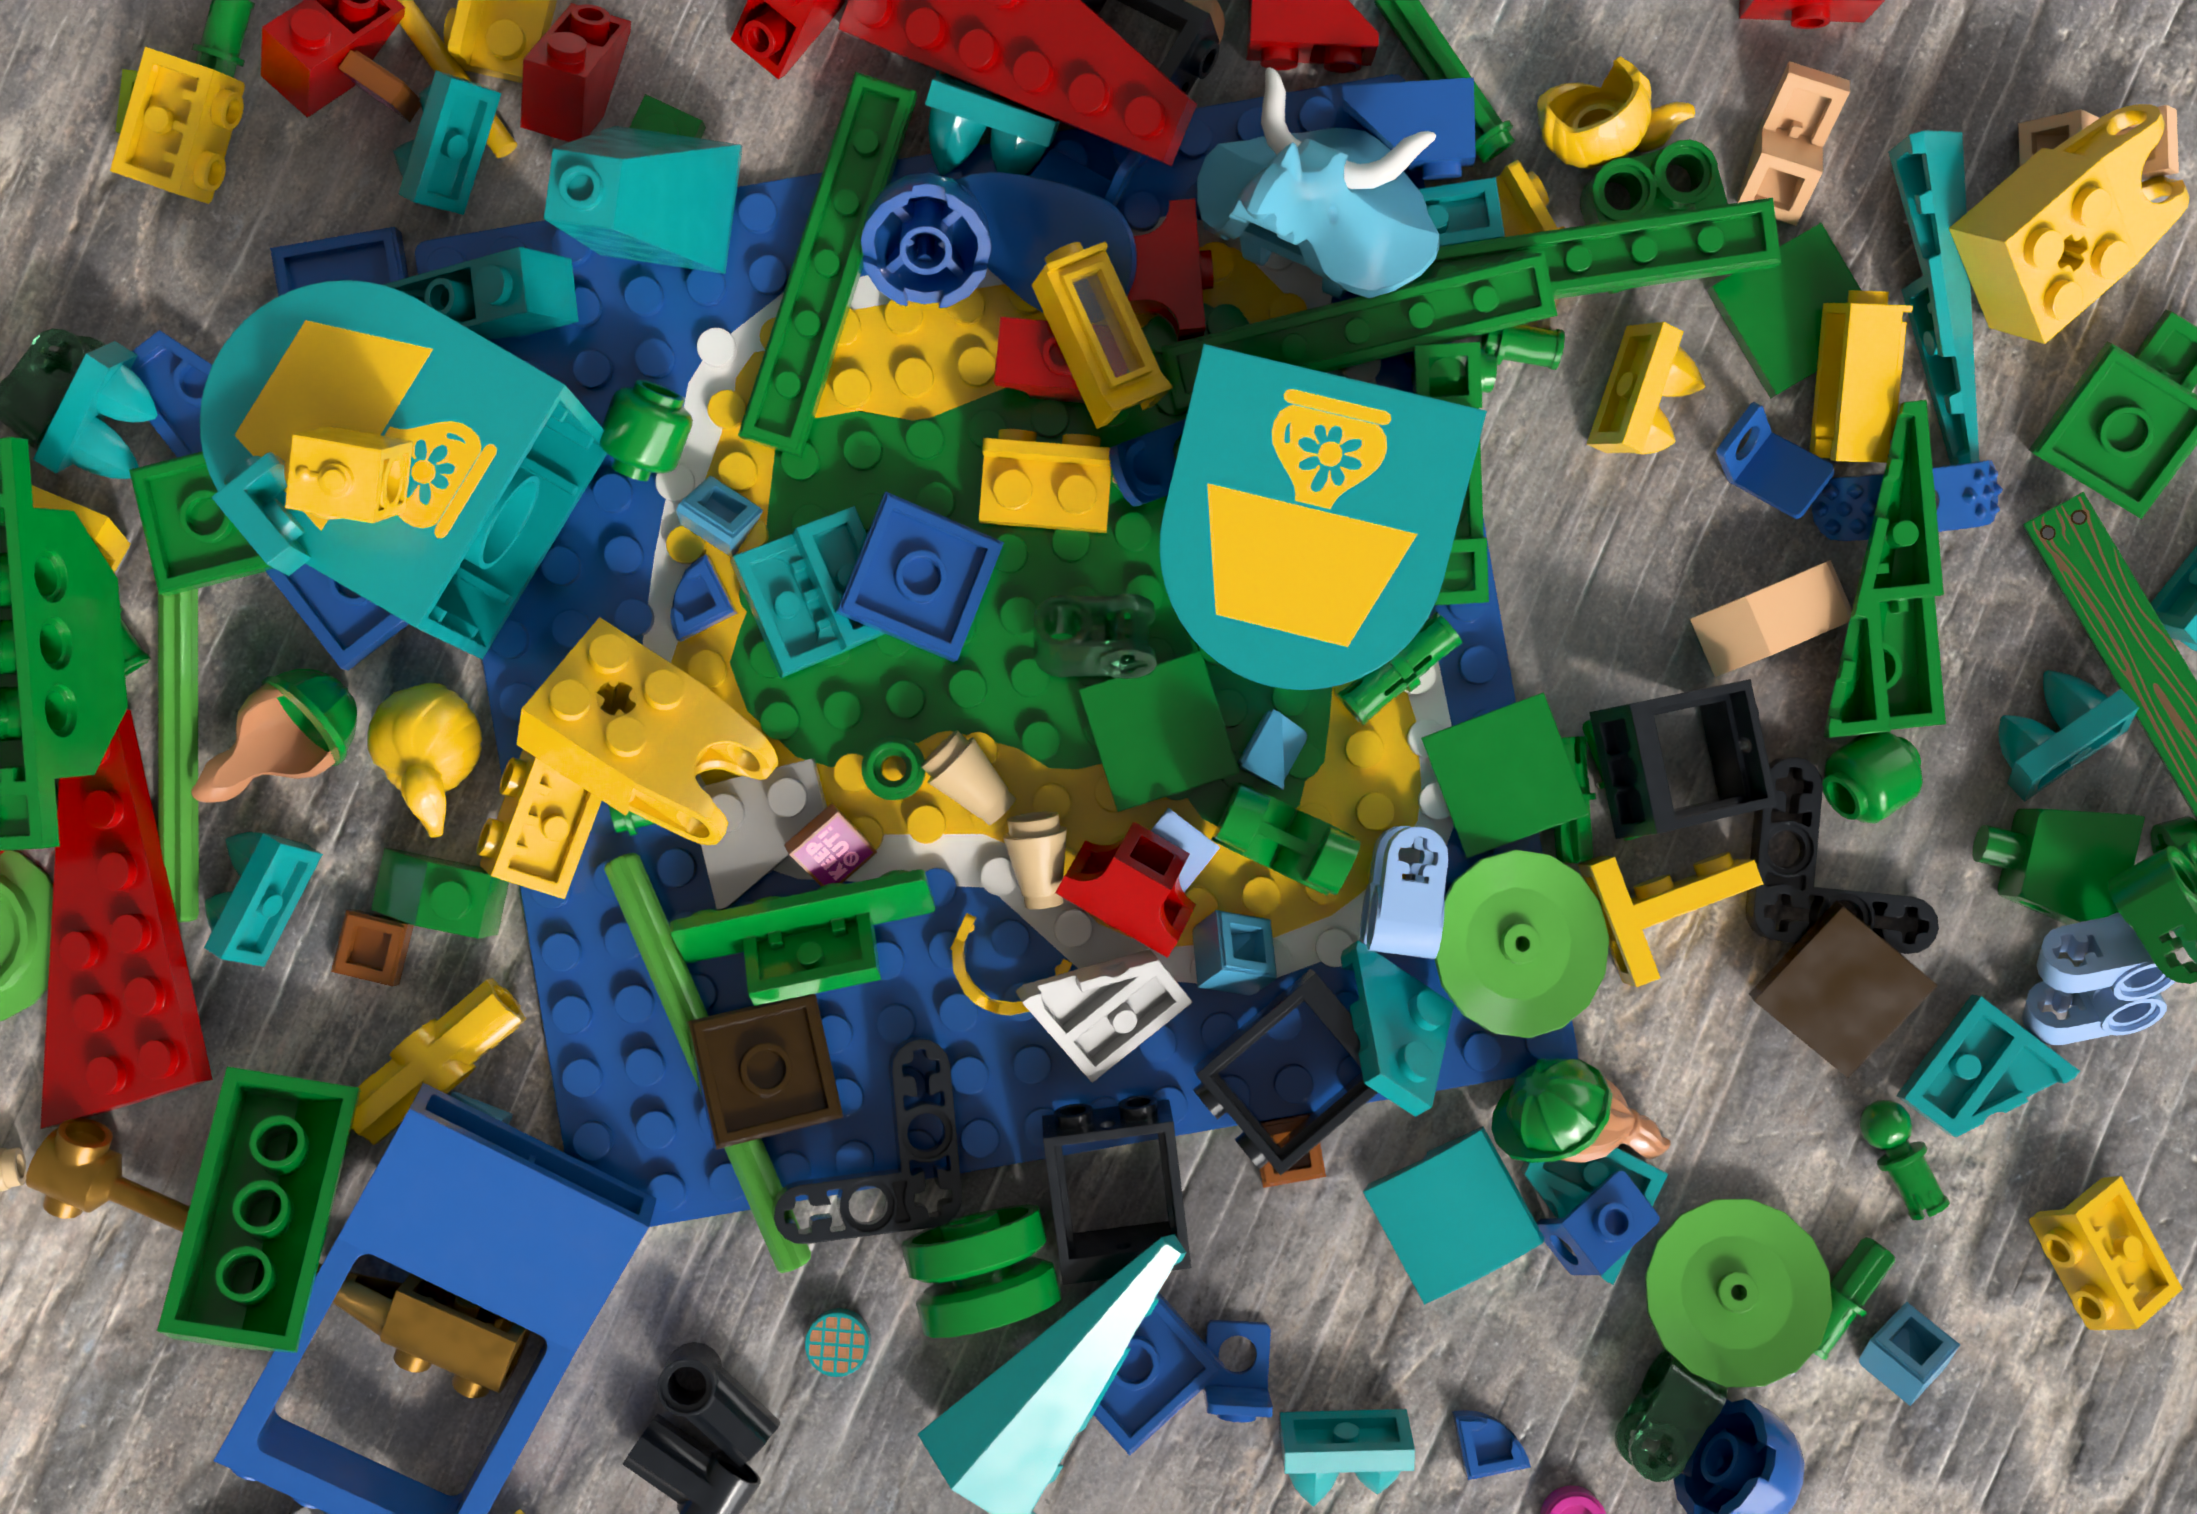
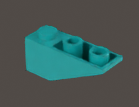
(501, 292)

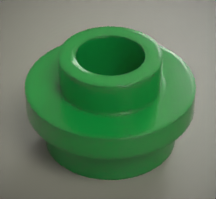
(873, 768)

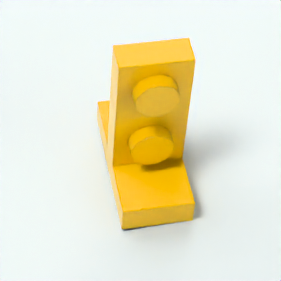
(1658, 902)

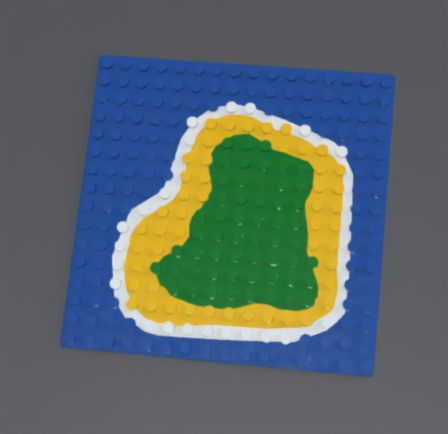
(910, 420)

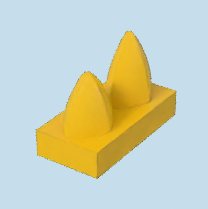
(1644, 370)

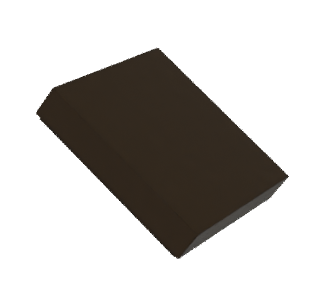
(1842, 989)
(764, 1070)

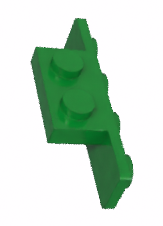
(808, 938)

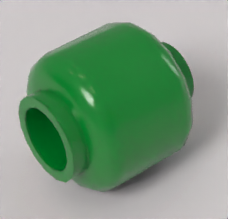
(645, 430)
(1872, 777)

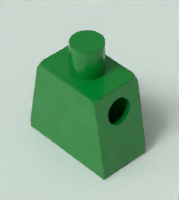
(2061, 860)

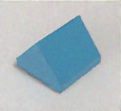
(718, 515)

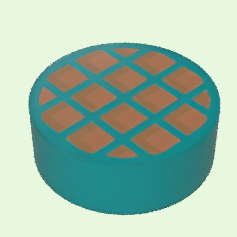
(838, 1342)

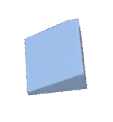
(1188, 838)

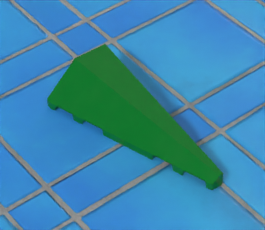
(1891, 646)

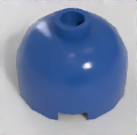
(926, 241)
(1743, 1465)

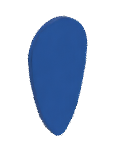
(1036, 217)

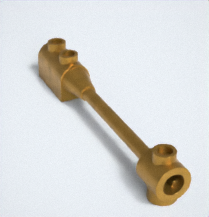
(413, 1316)

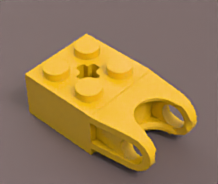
(2068, 225)
(640, 733)

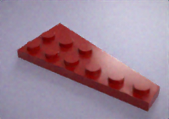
(1038, 55)
(118, 970)

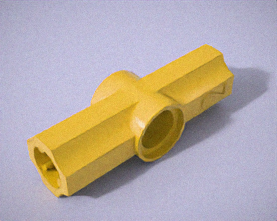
(436, 1054)

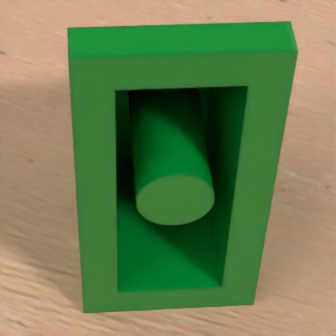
(439, 894)

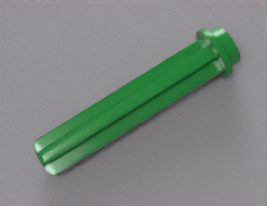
(1439, 61)

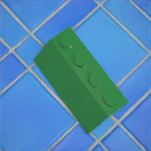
(259, 1212)

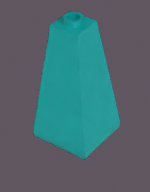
(647, 196)

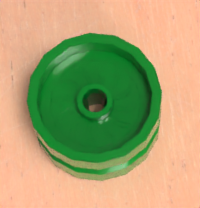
(981, 1271)

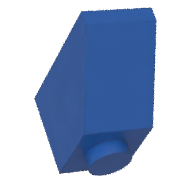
(1409, 107)

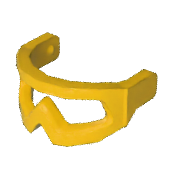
(970, 989)

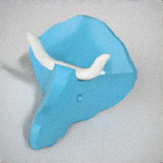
(1321, 201)

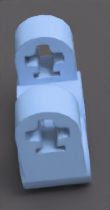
(1405, 913)
(2109, 992)

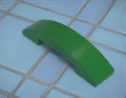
(1454, 375)

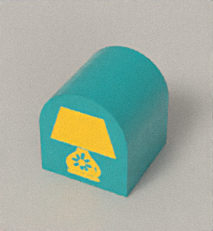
(491, 456)
(1310, 518)

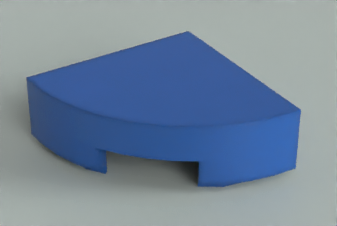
(699, 600)
(1487, 1445)

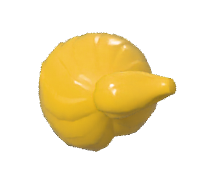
(1597, 124)
(425, 746)

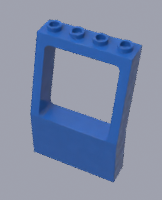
(490, 1223)

